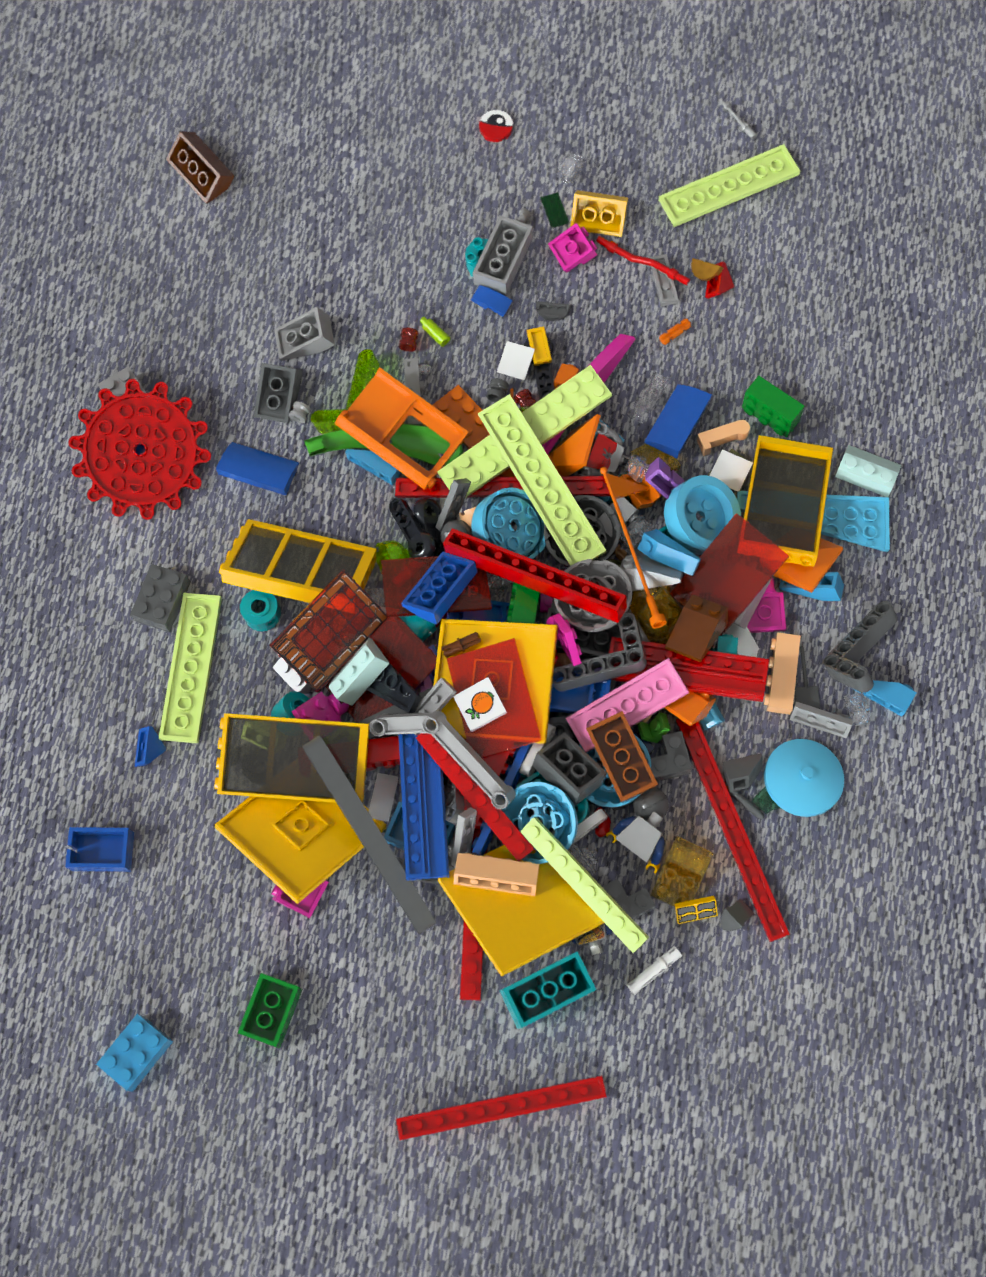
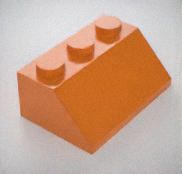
(692, 707)

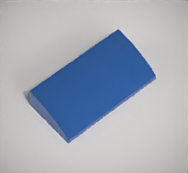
(678, 420)
(257, 468)
(440, 587)

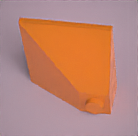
(575, 448)
(808, 576)

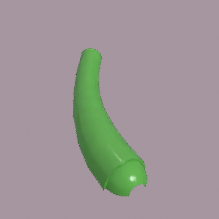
(412, 440)

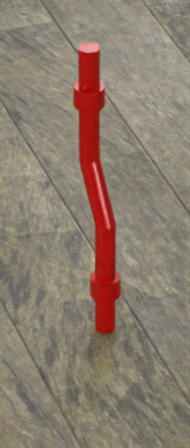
(671, 273)

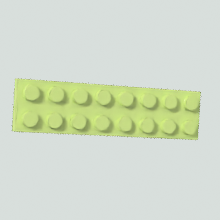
(729, 185)
(190, 668)

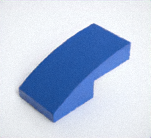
(492, 299)

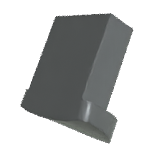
(735, 916)

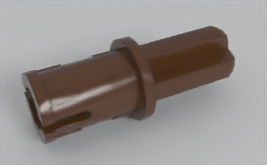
(461, 644)

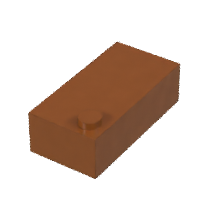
(622, 756)

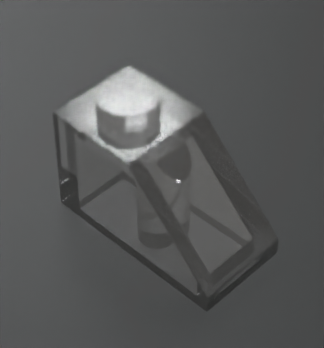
(571, 167)

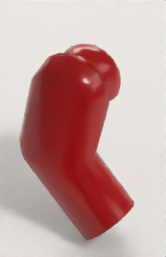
(604, 827)

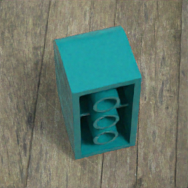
(547, 990)

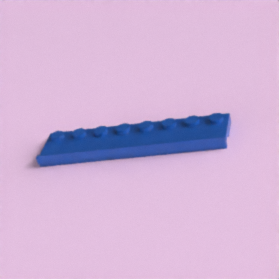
(422, 812)

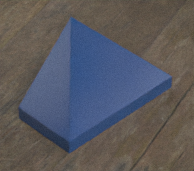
(148, 746)

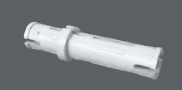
(649, 974)

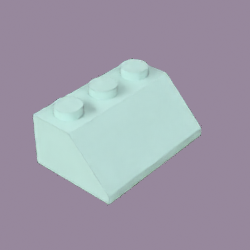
(868, 471)
(358, 673)

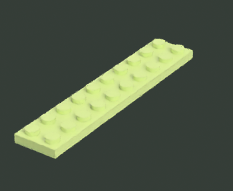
(545, 419)
(541, 481)

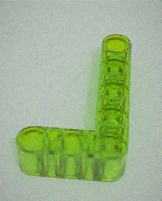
(364, 372)

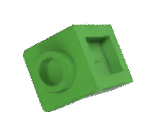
(655, 729)

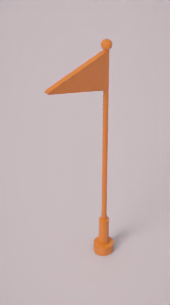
(621, 488)

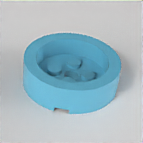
(703, 496)
(493, 519)

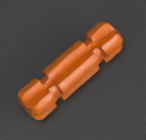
(675, 331)

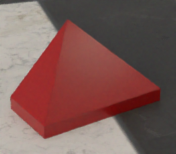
(719, 283)

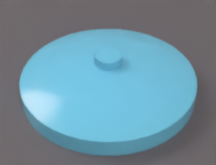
(804, 777)

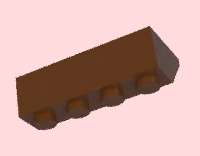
(199, 166)

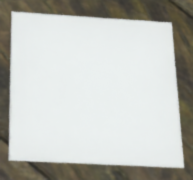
(515, 360)
(731, 470)

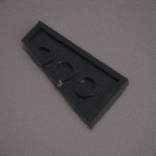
(395, 690)

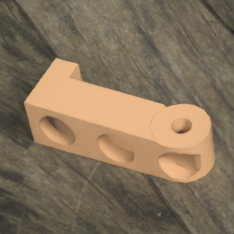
(721, 435)

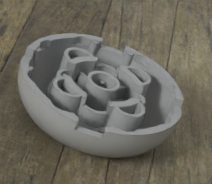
(601, 573)

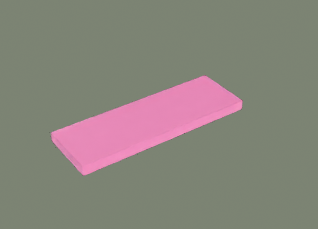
(636, 699)

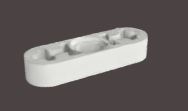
(526, 767)
(590, 823)

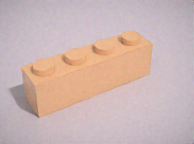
(783, 673)
(496, 874)

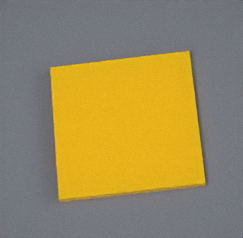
(536, 651)
(293, 840)
(522, 926)

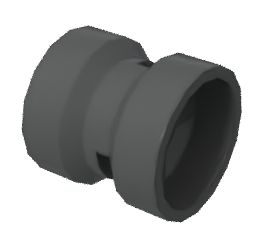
(497, 389)

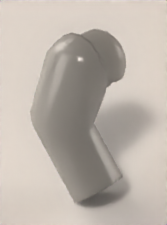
(524, 215)

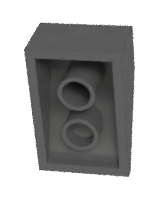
(277, 392)

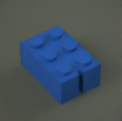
(100, 849)

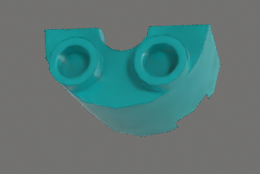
(474, 252)

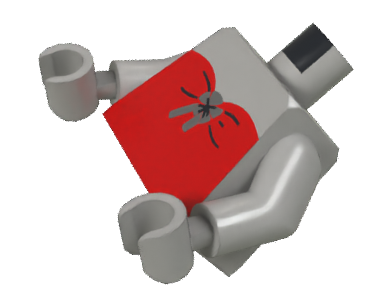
(605, 452)

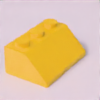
(599, 212)

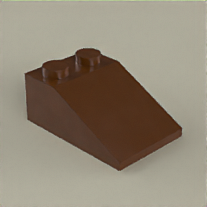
(697, 628)

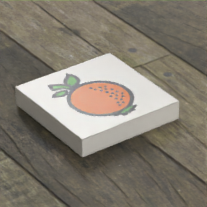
(480, 704)

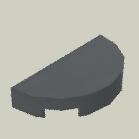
(552, 311)

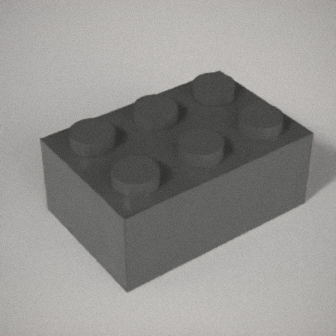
(160, 598)
(569, 768)

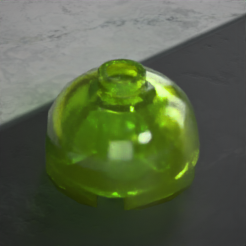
(390, 550)

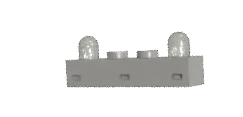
(412, 381)

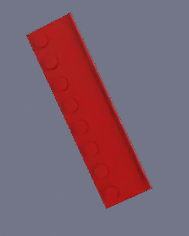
(715, 675)

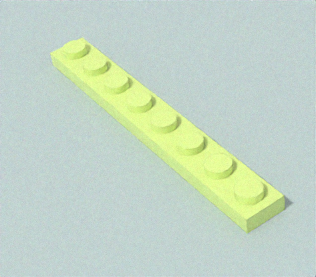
(584, 885)

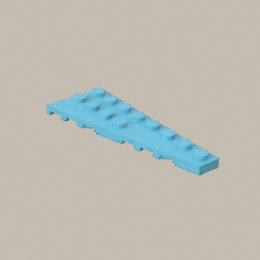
(852, 519)

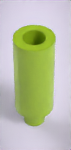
(435, 331)

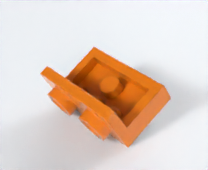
(643, 499)

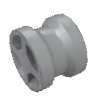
(299, 412)

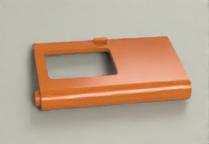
(382, 411)

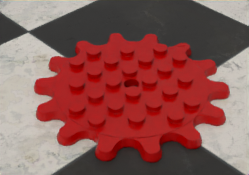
(112, 442)

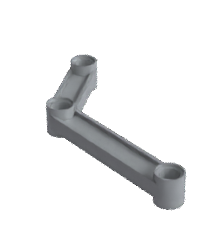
(453, 744)

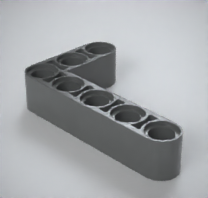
(843, 659)
(606, 661)

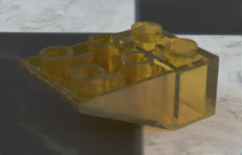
(666, 606)
(681, 872)

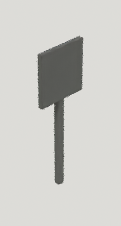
(808, 694)

